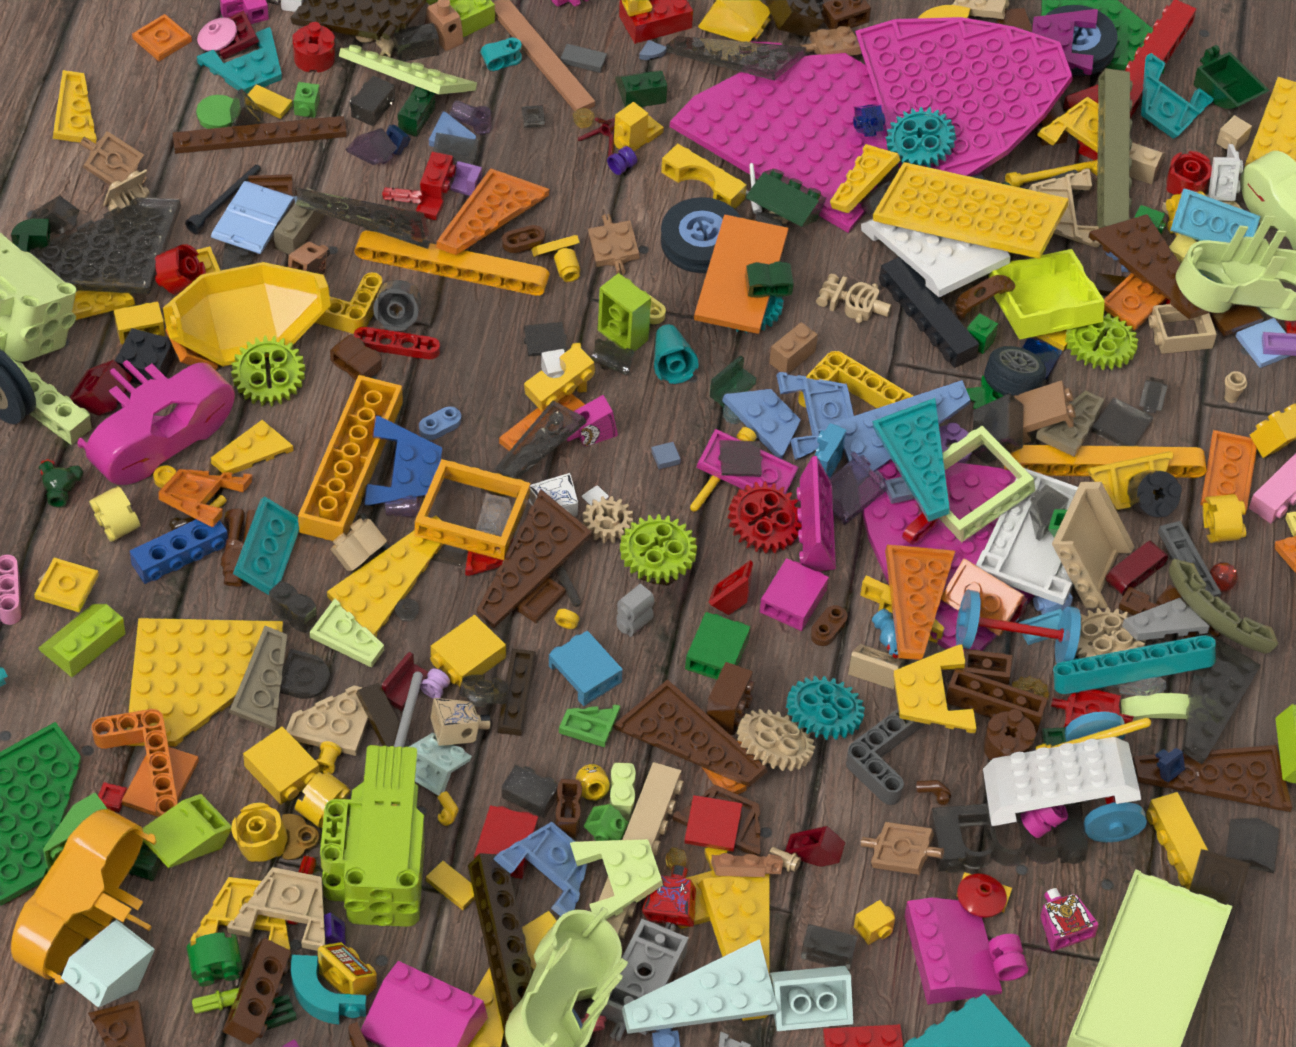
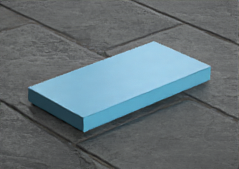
(1210, 219)

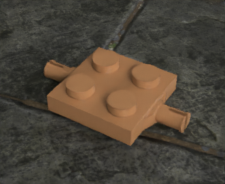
(833, 42)
(111, 158)
(613, 244)
(902, 848)

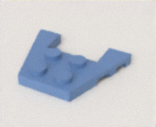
(824, 402)
(552, 855)

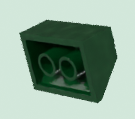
(787, 197)

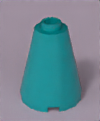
(673, 356)

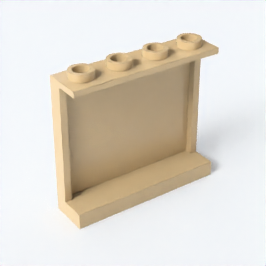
(1091, 541)

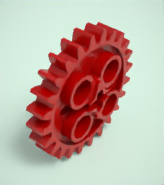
(754, 500)

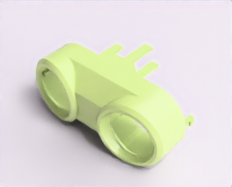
(1242, 273)

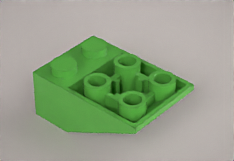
(74, 817)

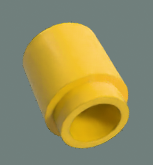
(567, 264)

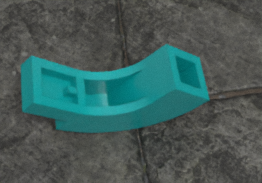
(316, 999)

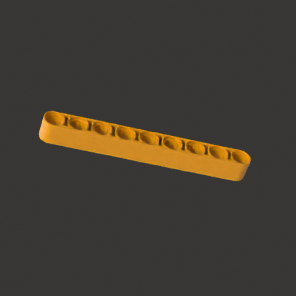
(463, 266)
(1050, 461)

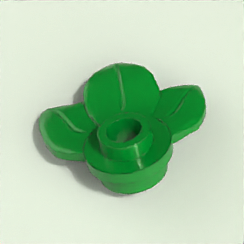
(983, 394)

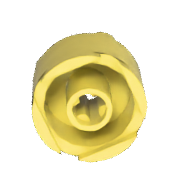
(114, 513)

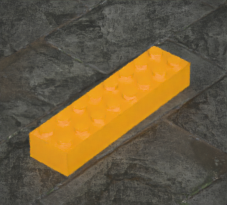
(349, 460)

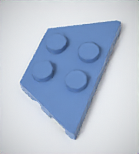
(766, 416)

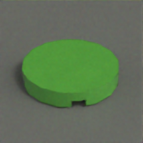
(215, 111)

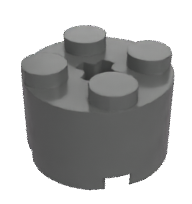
(400, 293)

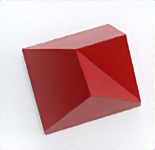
(732, 590)

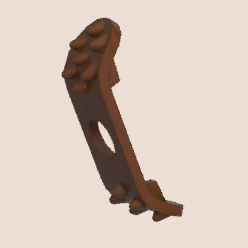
(993, 286)

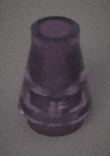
(404, 507)

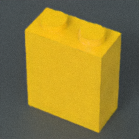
(467, 650)
(281, 765)

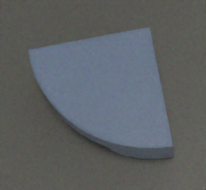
(652, 50)

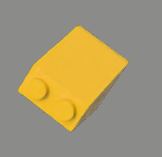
(736, 19)

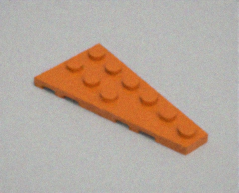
(490, 206)
(916, 588)

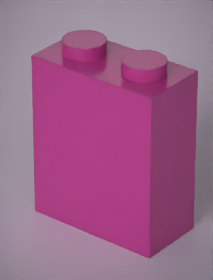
(794, 594)

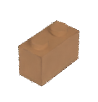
(793, 348)

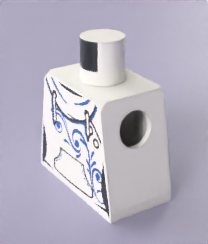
(559, 489)

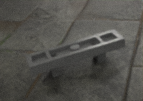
(1182, 548)

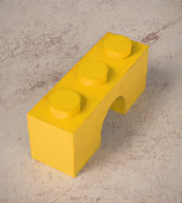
(577, 369)

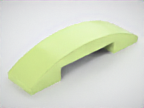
(1158, 706)

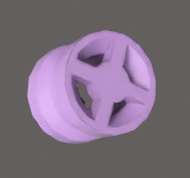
(435, 683)

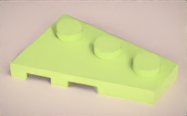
(344, 634)

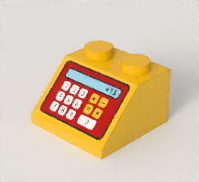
(345, 970)

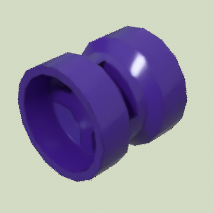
(622, 160)

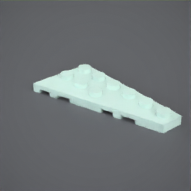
(720, 991)

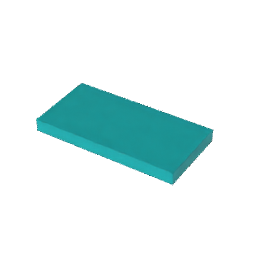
(267, 546)

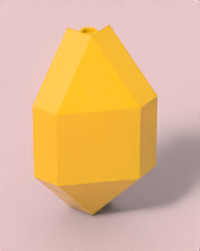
(244, 303)

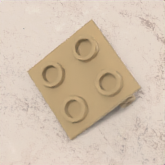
(122, 192)

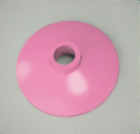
(217, 34)

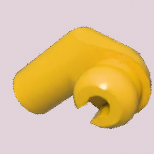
(449, 810)

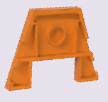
(194, 488)

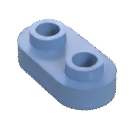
(442, 421)

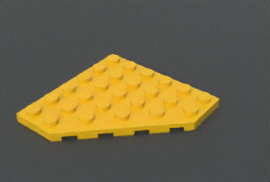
(190, 669)

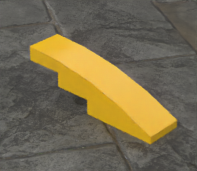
(880, 593)

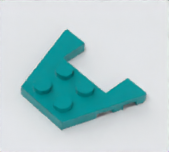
(254, 68)
(1164, 106)

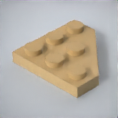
(332, 720)

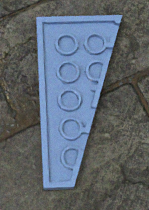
(863, 438)

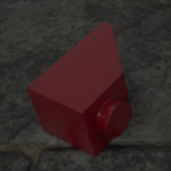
(816, 846)

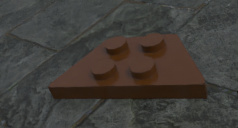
(749, 826)

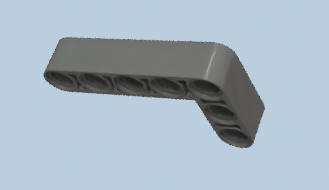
(871, 756)

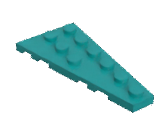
(916, 450)

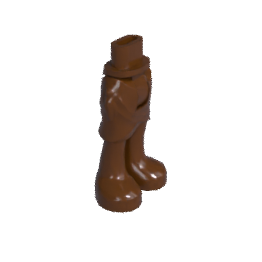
(234, 520)

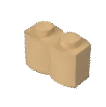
(358, 544)

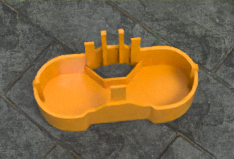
(79, 894)

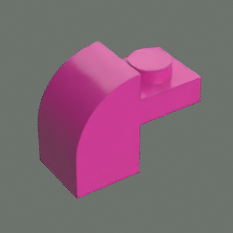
(254, 9)

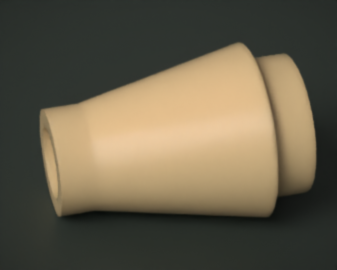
(1234, 386)

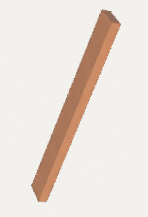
(543, 56)

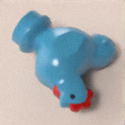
(884, 621)

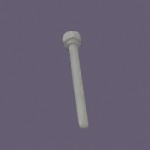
(408, 709)

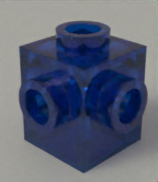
(869, 119)

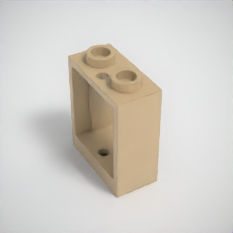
(1167, 313)

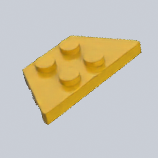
(1118, 475)

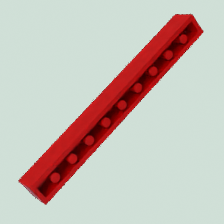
(1162, 43)

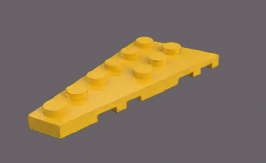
(738, 913)

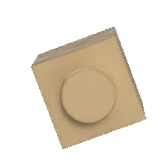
(1234, 132)

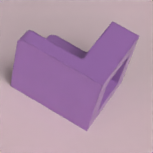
(466, 178)

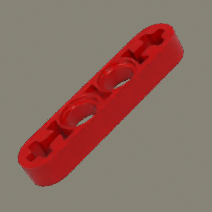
(398, 339)

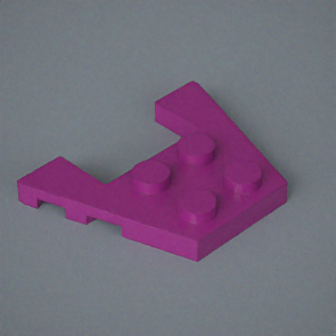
(1061, 28)

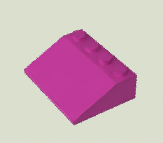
(816, 518)
(950, 950)
(422, 1012)

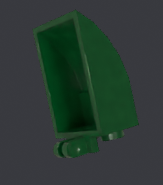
(1227, 79)

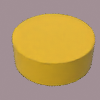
(163, 475)
(567, 619)

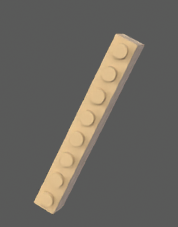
(648, 823)

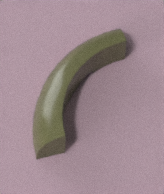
(1217, 612)

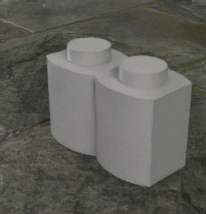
(635, 610)

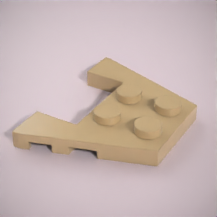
(1063, 187)
(286, 897)

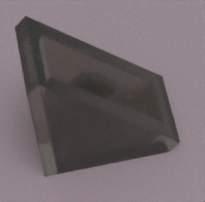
(245, 110)

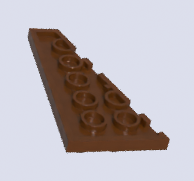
(536, 552)
(683, 729)

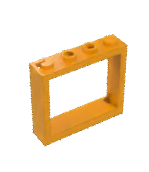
(465, 537)

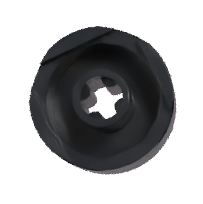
(1166, 494)

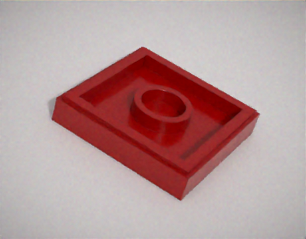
(713, 823)

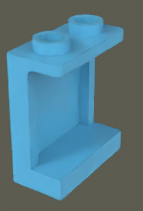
(586, 667)

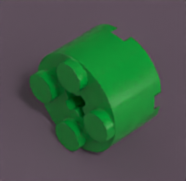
(214, 958)

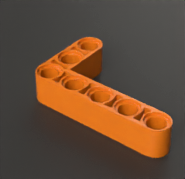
(155, 755)

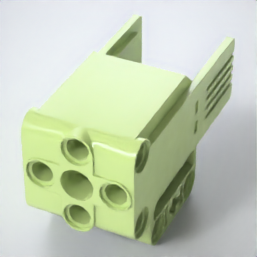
(33, 305)

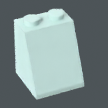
(109, 965)

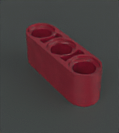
(1136, 567)

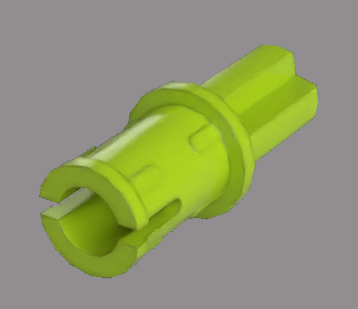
(214, 1001)

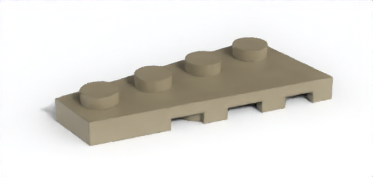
(1069, 440)
(260, 687)

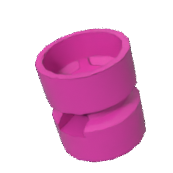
(1041, 820)
(1008, 957)

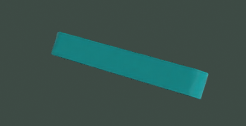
(1134, 664)

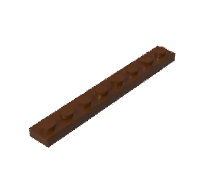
(259, 134)

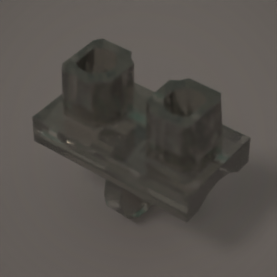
(612, 356)

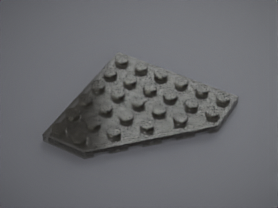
(116, 250)

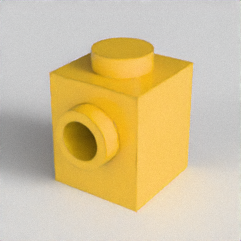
(875, 922)

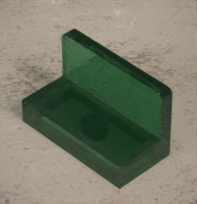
(731, 380)

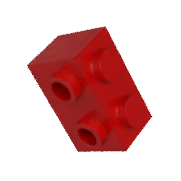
(437, 175)

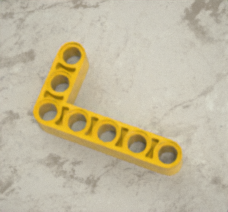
(356, 313)
(859, 380)

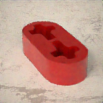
(918, 529)

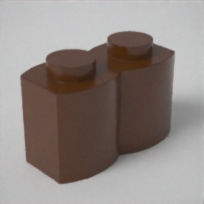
(355, 358)
(569, 806)

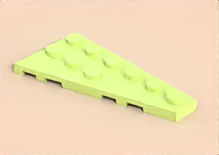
(412, 73)

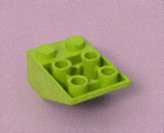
(188, 831)

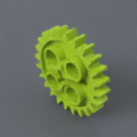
(1113, 349)
(289, 369)
(658, 548)

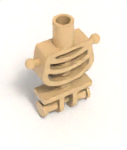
(866, 297)

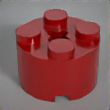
(314, 48)
(1189, 172)
(178, 268)

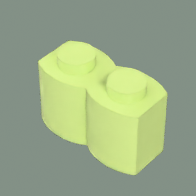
(622, 788)

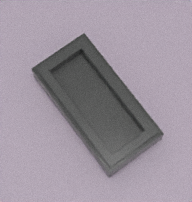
(583, 58)

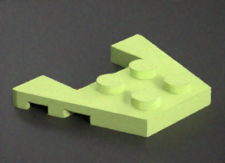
(629, 869)

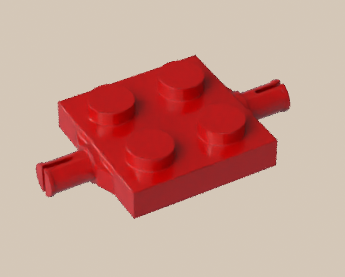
(1088, 702)

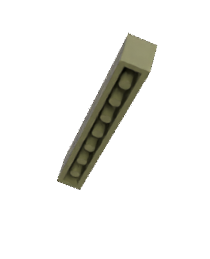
(1114, 147)

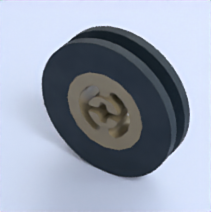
(15, 392)

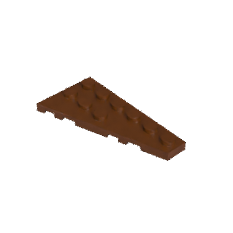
(1148, 257)
(1231, 774)

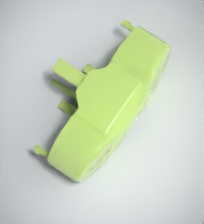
(1270, 190)
(573, 963)

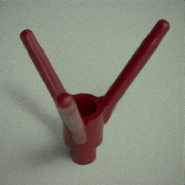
(607, 129)

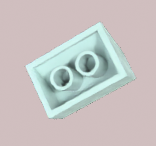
(812, 998)

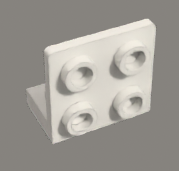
(1224, 176)

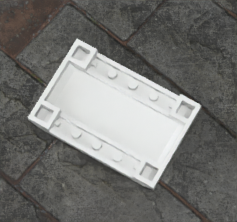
(938, 259)
(1019, 557)
(1059, 777)

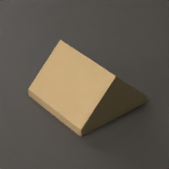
(874, 665)

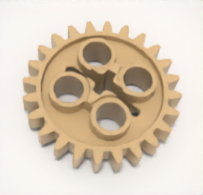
(1104, 634)
(775, 740)

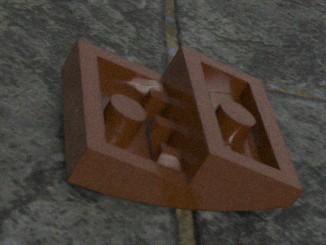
(1236, 319)

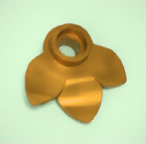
(296, 830)

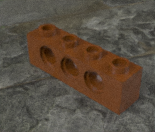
(992, 697)
(241, 1022)

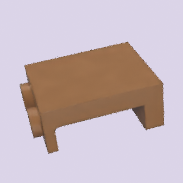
(1046, 407)

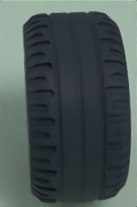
(1014, 370)

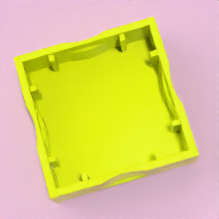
(1049, 295)

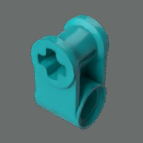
(500, 55)

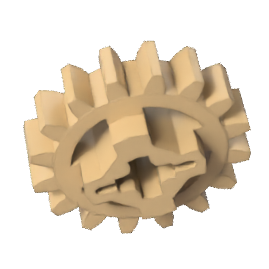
(607, 518)

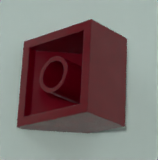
(93, 389)

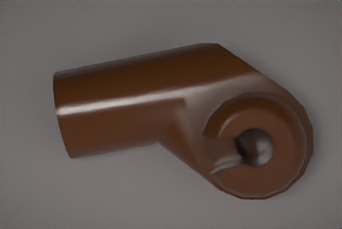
(937, 788)

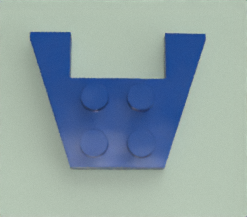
(413, 467)

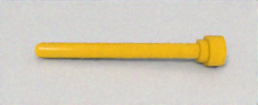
(1016, 179)
(744, 434)
(1112, 732)

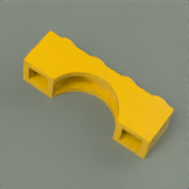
(684, 165)

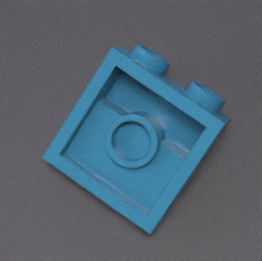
(831, 447)

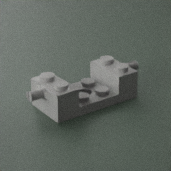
(652, 948)

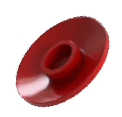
(978, 902)

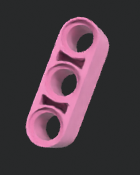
(10, 598)

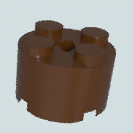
(1008, 734)

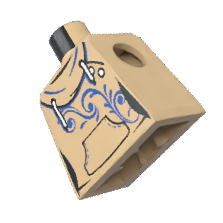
(456, 721)

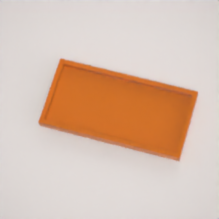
(724, 291)

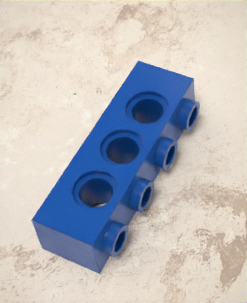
(163, 553)

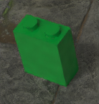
(715, 643)

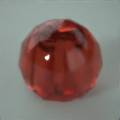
(1224, 576)

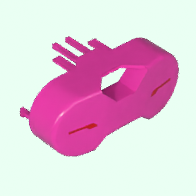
(136, 442)

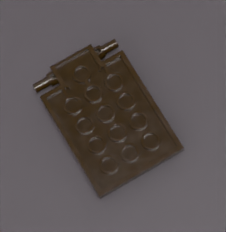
(359, 17)

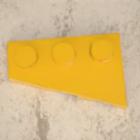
(251, 447)

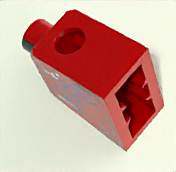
(672, 901)

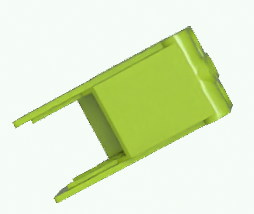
(382, 847)

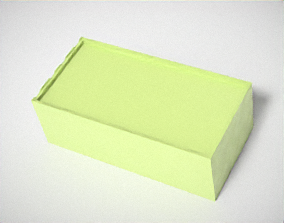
(1151, 967)

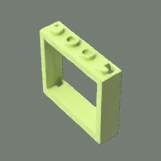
(1000, 502)

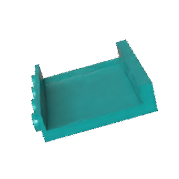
(972, 1026)

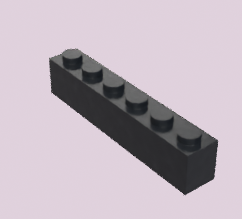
(928, 312)

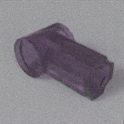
(478, 117)

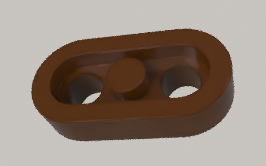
(523, 239)
(829, 623)

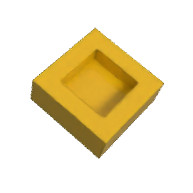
(654, 129)

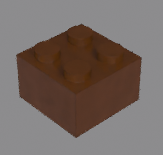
(730, 696)

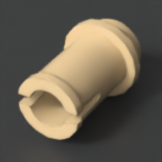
(790, 861)

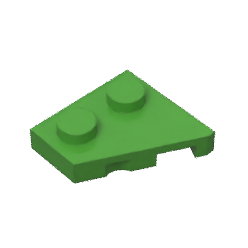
(589, 724)

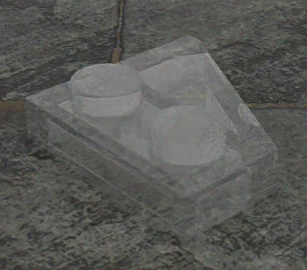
(494, 515)

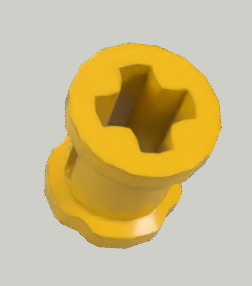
(328, 756)

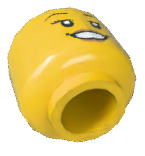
(593, 781)

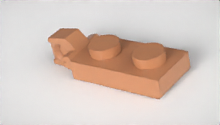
(747, 865)

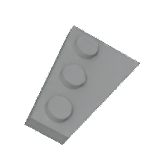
(1165, 619)

